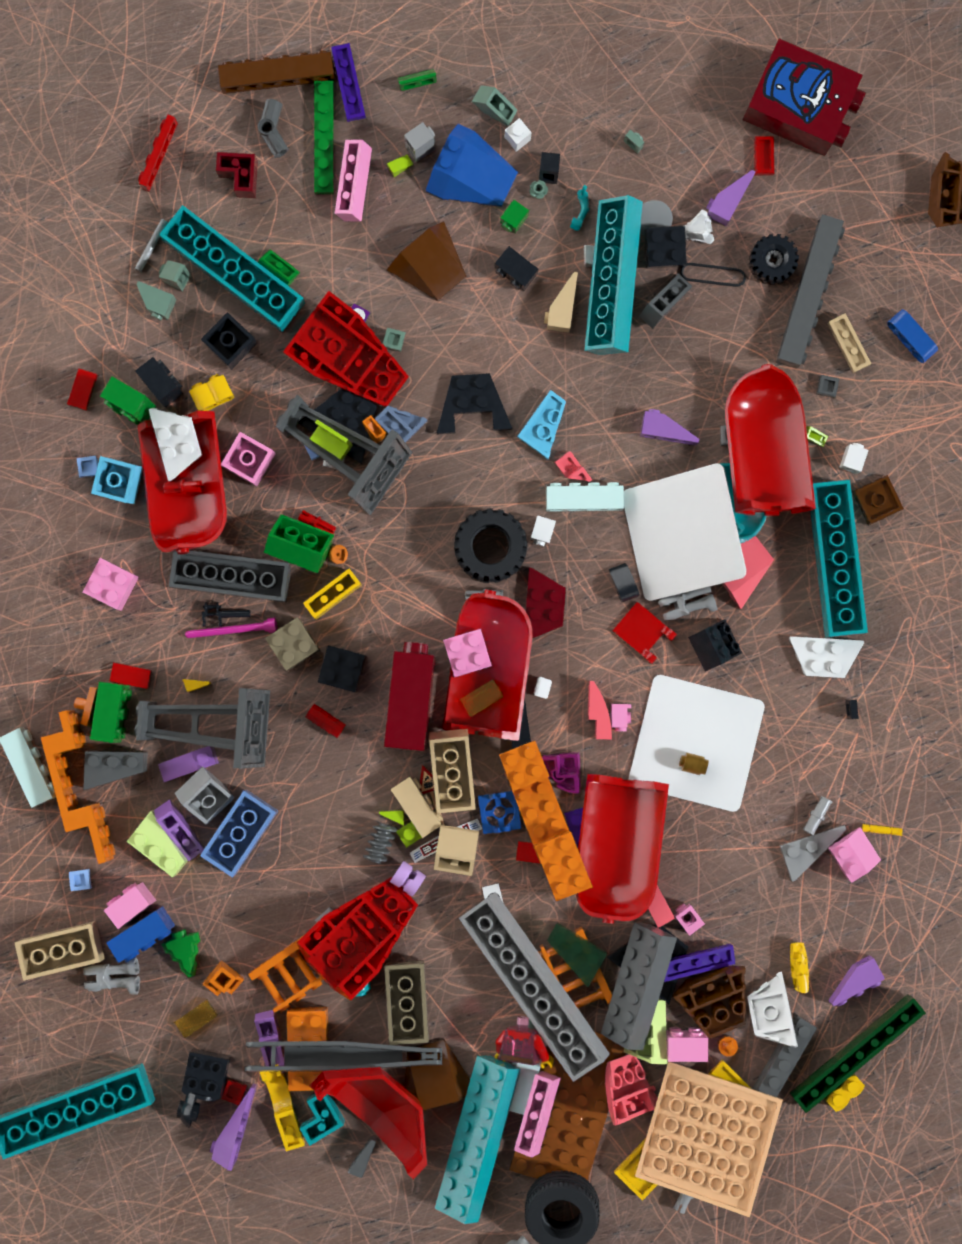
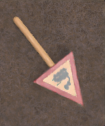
(427, 784)

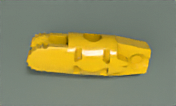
(799, 967)

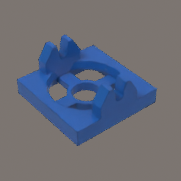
(486, 825)

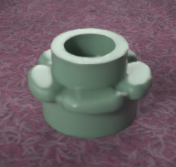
(538, 194)

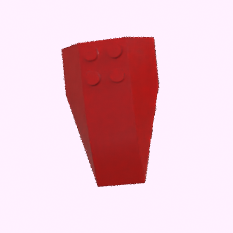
(346, 352)
(357, 937)

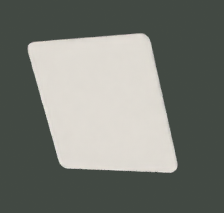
(684, 532)
(704, 723)

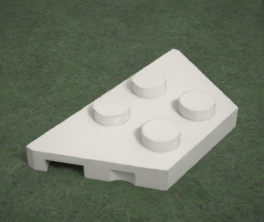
(175, 440)
(825, 656)
(772, 1012)

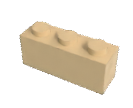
(417, 806)

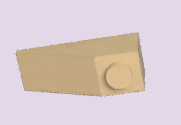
(561, 310)

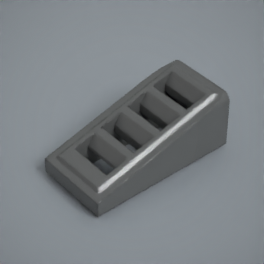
(360, 1163)

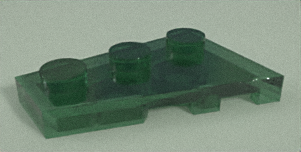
(577, 952)

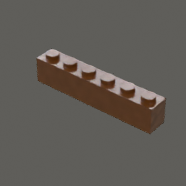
(276, 72)

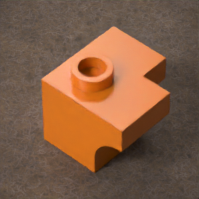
(223, 979)

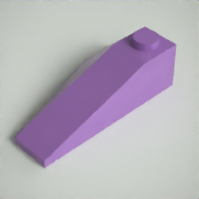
(228, 1144)

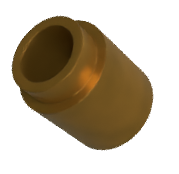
(693, 764)

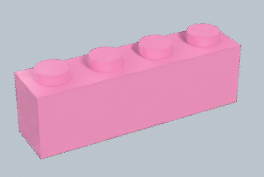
(353, 180)
(537, 1114)

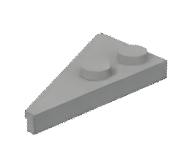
(804, 851)

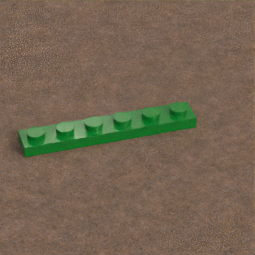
(323, 137)

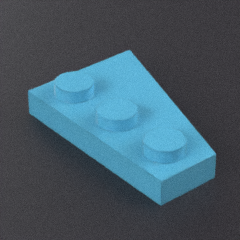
(543, 424)

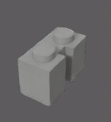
(420, 141)

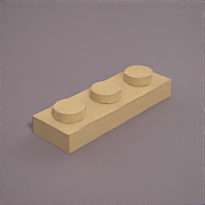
(849, 343)

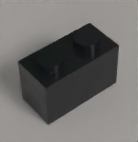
(516, 269)

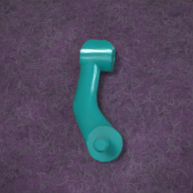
(584, 202)

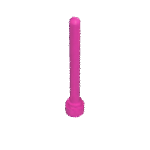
(268, 625)

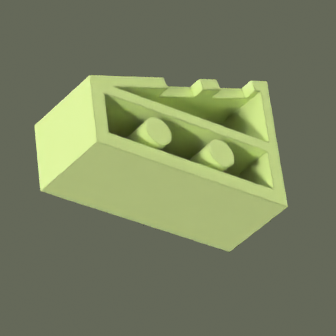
(157, 846)
(656, 1044)

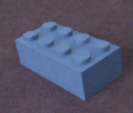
(239, 833)

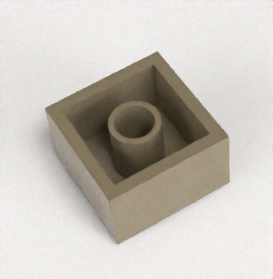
(292, 644)

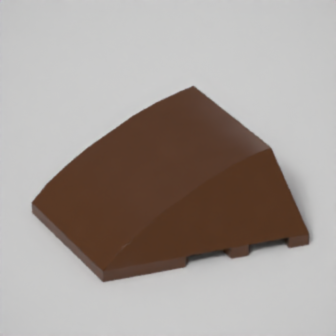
(946, 192)
(430, 263)
(715, 999)
(436, 1083)

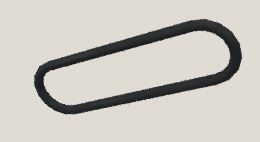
(713, 282)

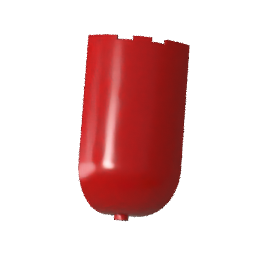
(768, 444)
(191, 519)
(508, 644)
(621, 845)

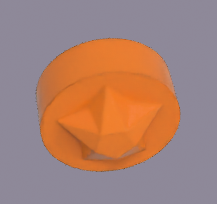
(337, 554)
(727, 1046)

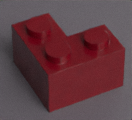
(241, 168)

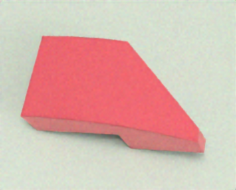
(571, 468)

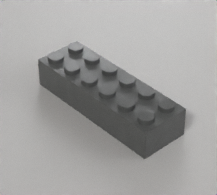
(230, 575)
(638, 986)

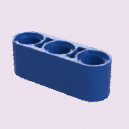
(912, 336)

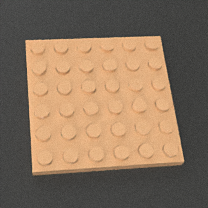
(709, 1138)

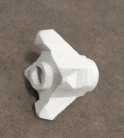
(699, 228)

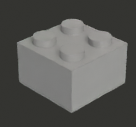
(204, 795)

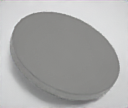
(655, 214)

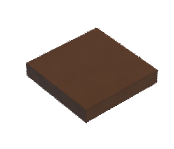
(877, 500)

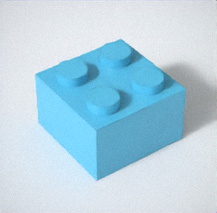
(117, 480)

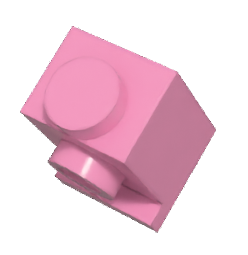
(619, 716)
(693, 923)

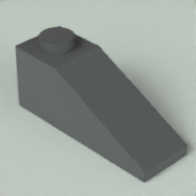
(665, 301)

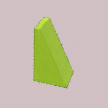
(399, 165)
(815, 436)
(397, 816)

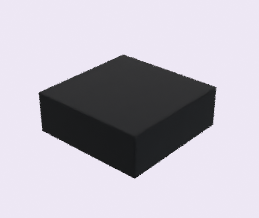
(851, 709)

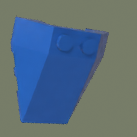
(470, 170)

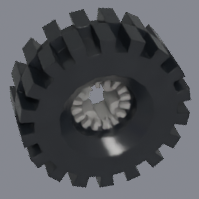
(775, 247)

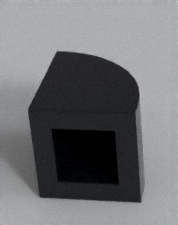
(549, 167)

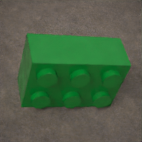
(127, 401)
(298, 543)
(110, 712)

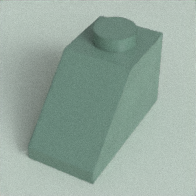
(494, 104)
(174, 274)
(157, 301)

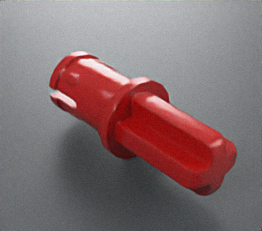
(183, 487)
(317, 522)

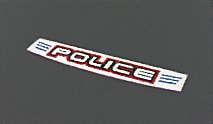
(431, 846)

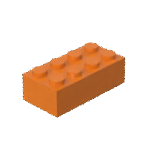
(306, 1025)

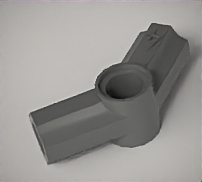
(270, 118)

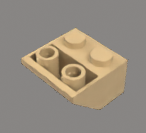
(456, 850)

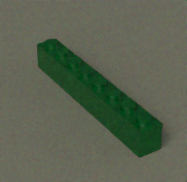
(857, 1053)

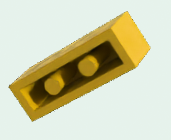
(332, 594)

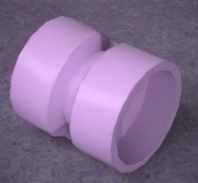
(407, 878)

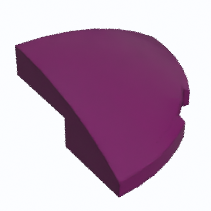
(564, 770)

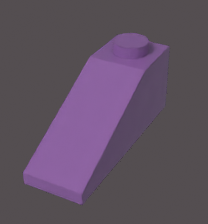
(727, 200)
(663, 428)
(188, 763)
(178, 830)

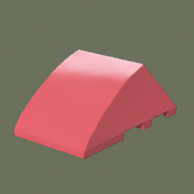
(757, 562)
(628, 1089)

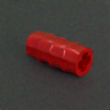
(325, 721)

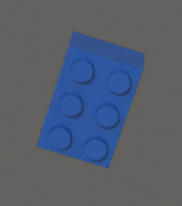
(141, 935)

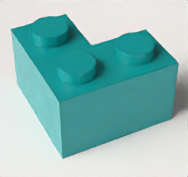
(326, 1119)

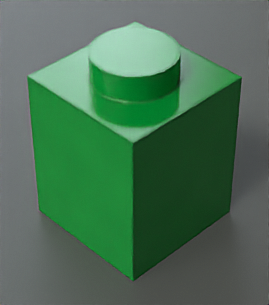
(514, 217)

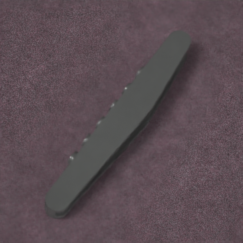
(339, 1055)

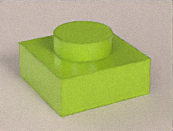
(408, 834)

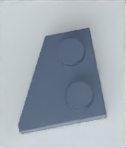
(400, 421)

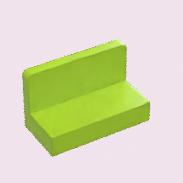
(331, 440)

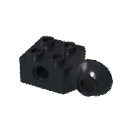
(203, 1080)

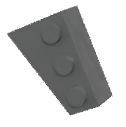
(110, 766)

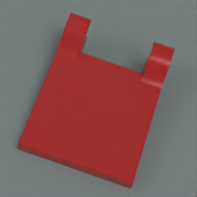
(642, 631)

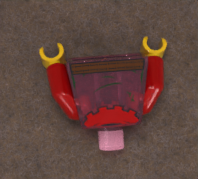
(522, 1045)

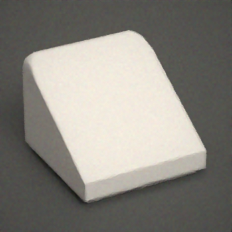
(588, 255)
(542, 687)

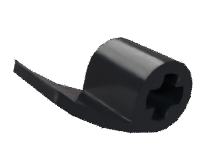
(624, 582)

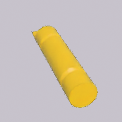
(882, 829)

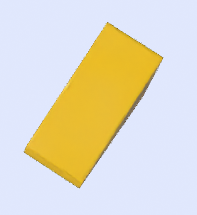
(192, 685)

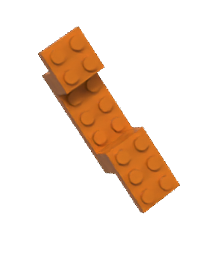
(74, 818)
(545, 821)

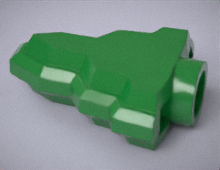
(183, 949)

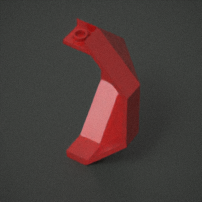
(383, 1106)

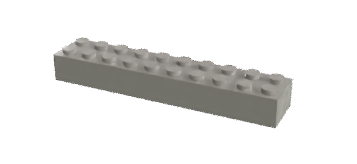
(534, 987)

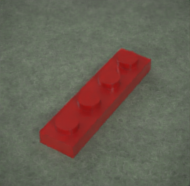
(160, 146)

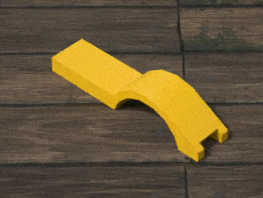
(283, 1109)

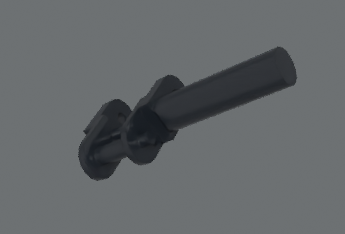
(223, 614)

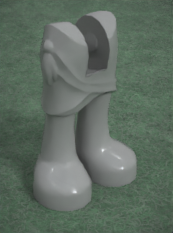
(683, 609)
(104, 980)

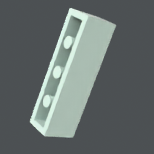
(584, 497)
(28, 767)
(524, 1085)

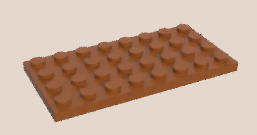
(574, 1120)

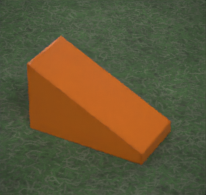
(374, 429)

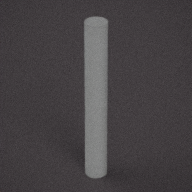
(151, 245)

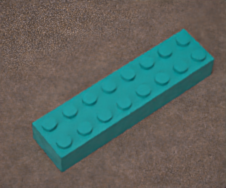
(232, 268)
(613, 275)
(838, 560)
(75, 1110)
(477, 1139)

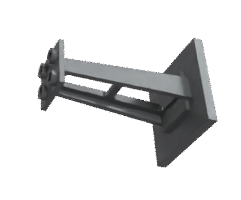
(380, 471)
(250, 729)

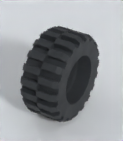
(490, 519)

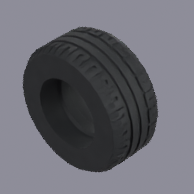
(568, 1187)

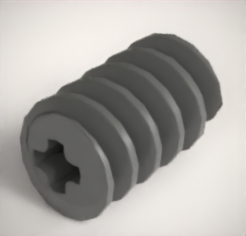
(380, 842)

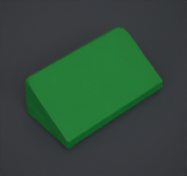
(417, 80)
(279, 267)

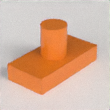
(87, 705)

